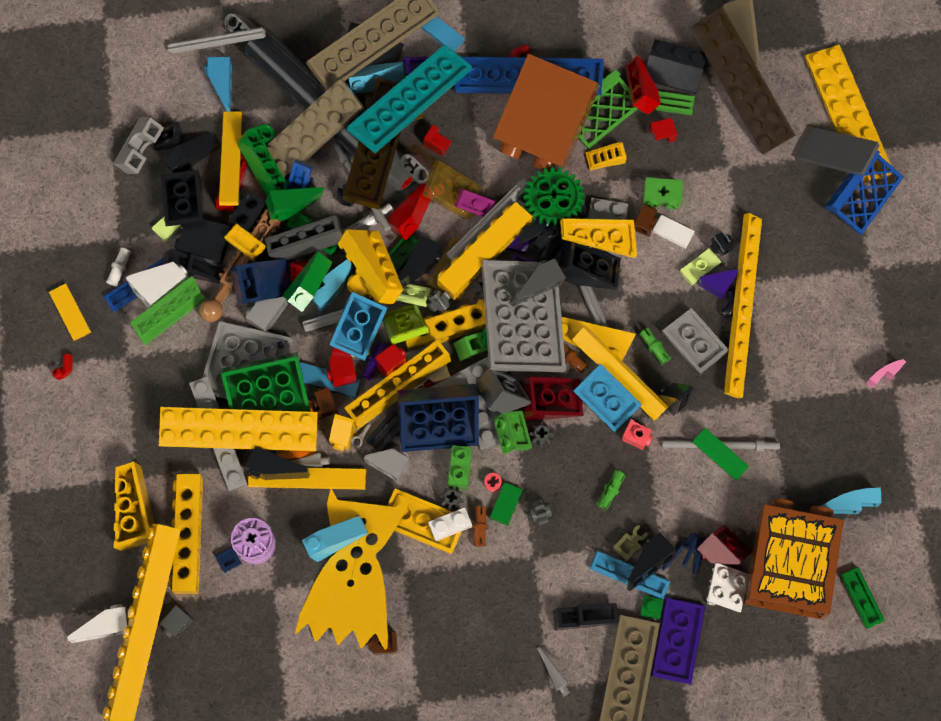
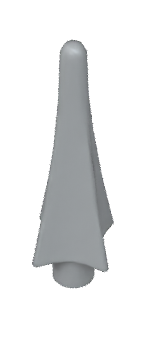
(313, 461)
(558, 680)

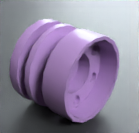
(264, 542)

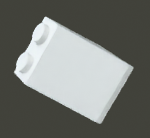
(157, 282)

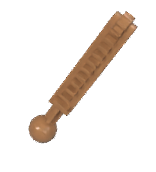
(212, 309)

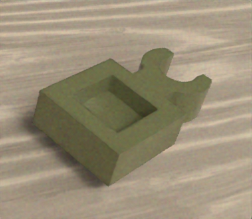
(628, 545)

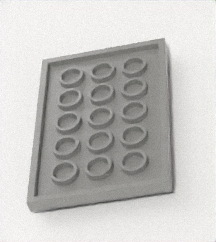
(523, 334)

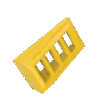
(621, 159)

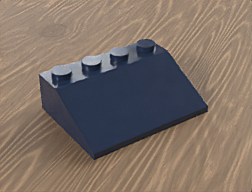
(438, 417)

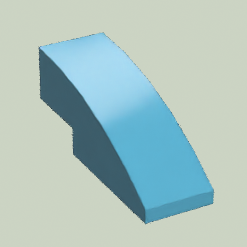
(333, 285)
(853, 501)

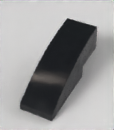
(196, 266)
(585, 616)

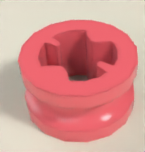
(497, 485)

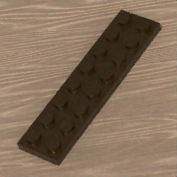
(742, 81)
(371, 169)

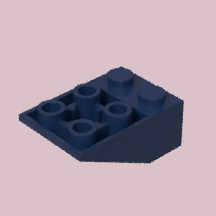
(260, 281)

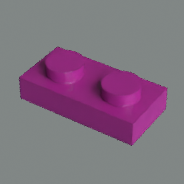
(473, 203)

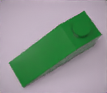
(287, 203)
(308, 281)

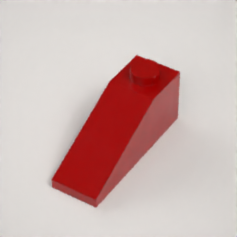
(641, 86)
(409, 214)
(341, 368)

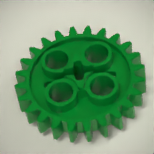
(554, 212)

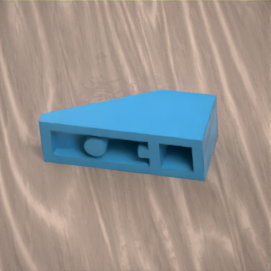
(220, 75)

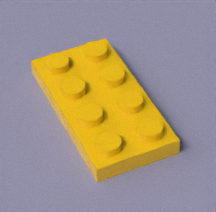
(416, 518)

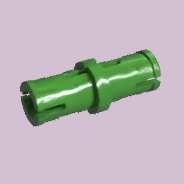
(655, 346)
(611, 489)

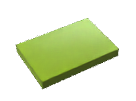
(404, 323)

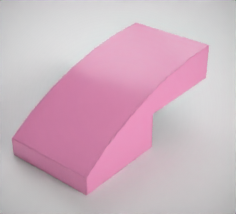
(888, 370)

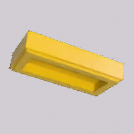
(245, 242)

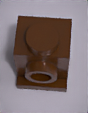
(646, 220)
(324, 402)
(373, 644)

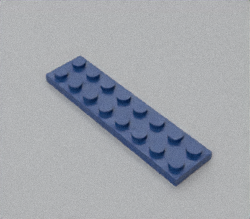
(500, 74)

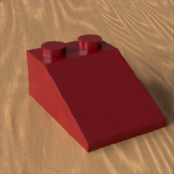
(551, 398)

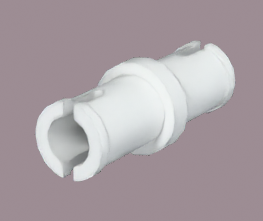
(118, 267)

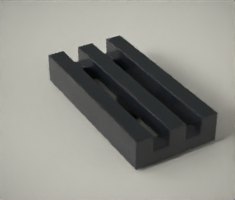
(384, 433)

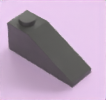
(544, 278)

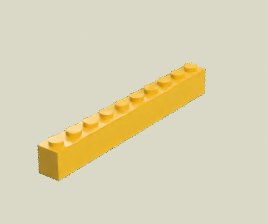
(142, 623)

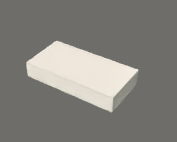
(673, 231)

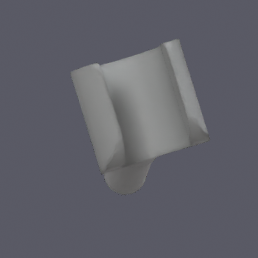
(361, 436)

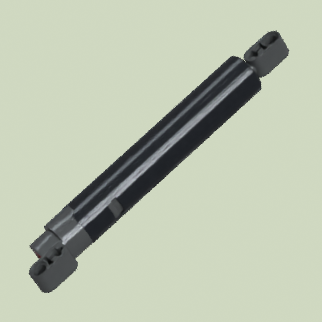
(304, 88)

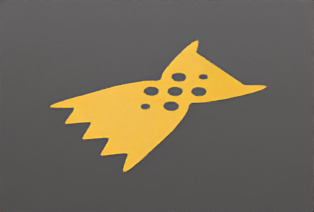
(364, 604)

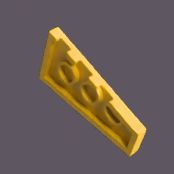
(603, 234)
(615, 339)

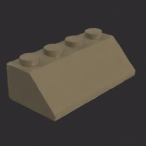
(743, 19)

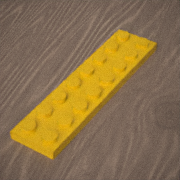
(843, 99)
(238, 429)

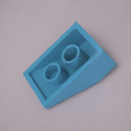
(357, 326)

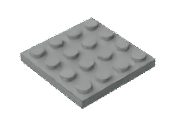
(237, 346)

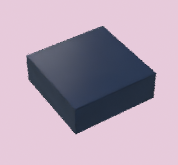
(228, 560)

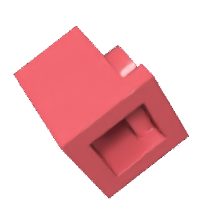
(631, 438)

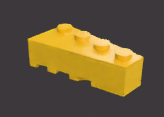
(373, 264)
(131, 507)

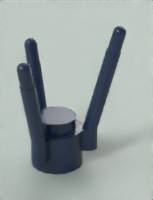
(691, 543)

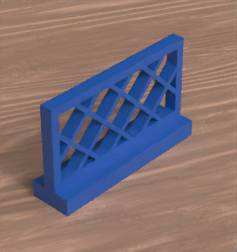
(850, 184)

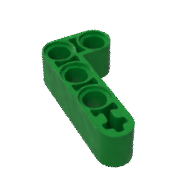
(259, 158)

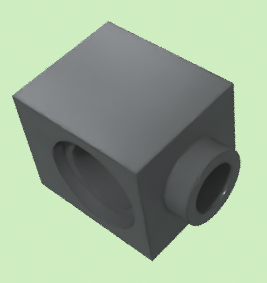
(175, 622)

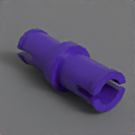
(371, 366)

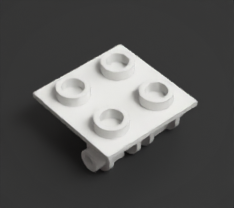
(727, 587)

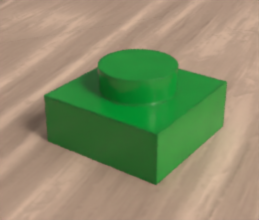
(651, 607)

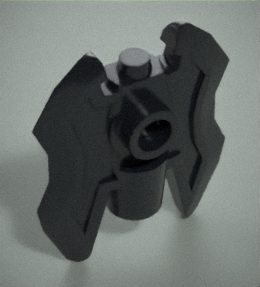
(546, 238)

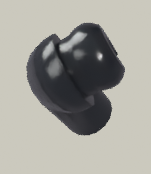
(728, 311)

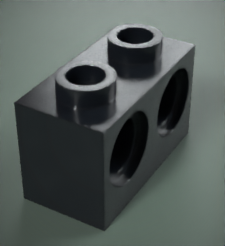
(251, 214)

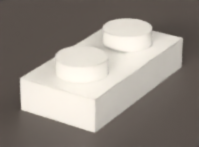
(450, 524)

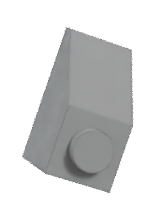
(265, 313)
(389, 462)

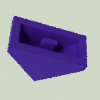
(718, 283)

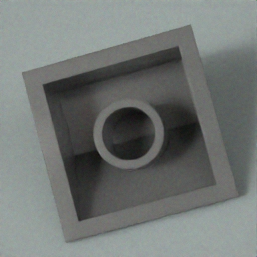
(501, 392)

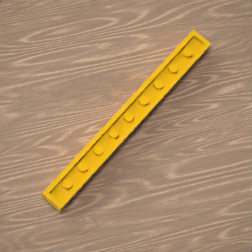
(743, 306)

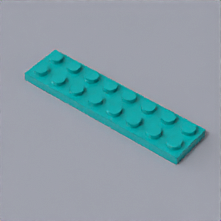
(409, 98)

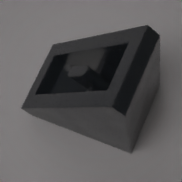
(170, 137)

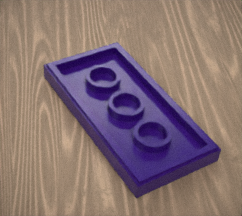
(678, 641)

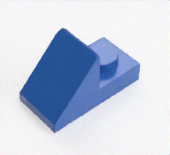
(300, 175)

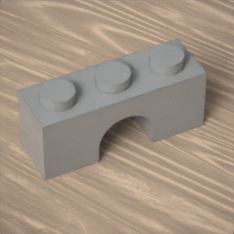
(144, 133)

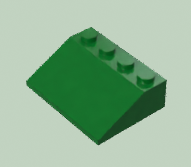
(267, 385)

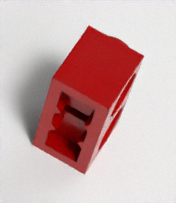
(390, 360)

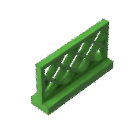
(608, 84)
(167, 311)

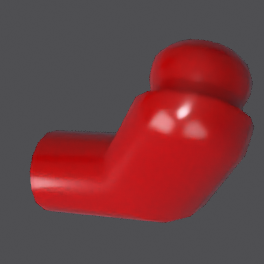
(517, 52)
(66, 369)

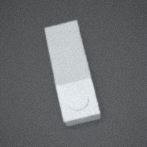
(106, 624)

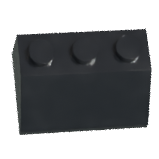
(676, 66)

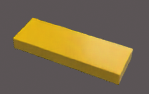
(70, 312)

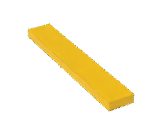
(230, 159)
(614, 365)
(319, 479)

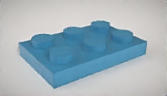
(607, 397)

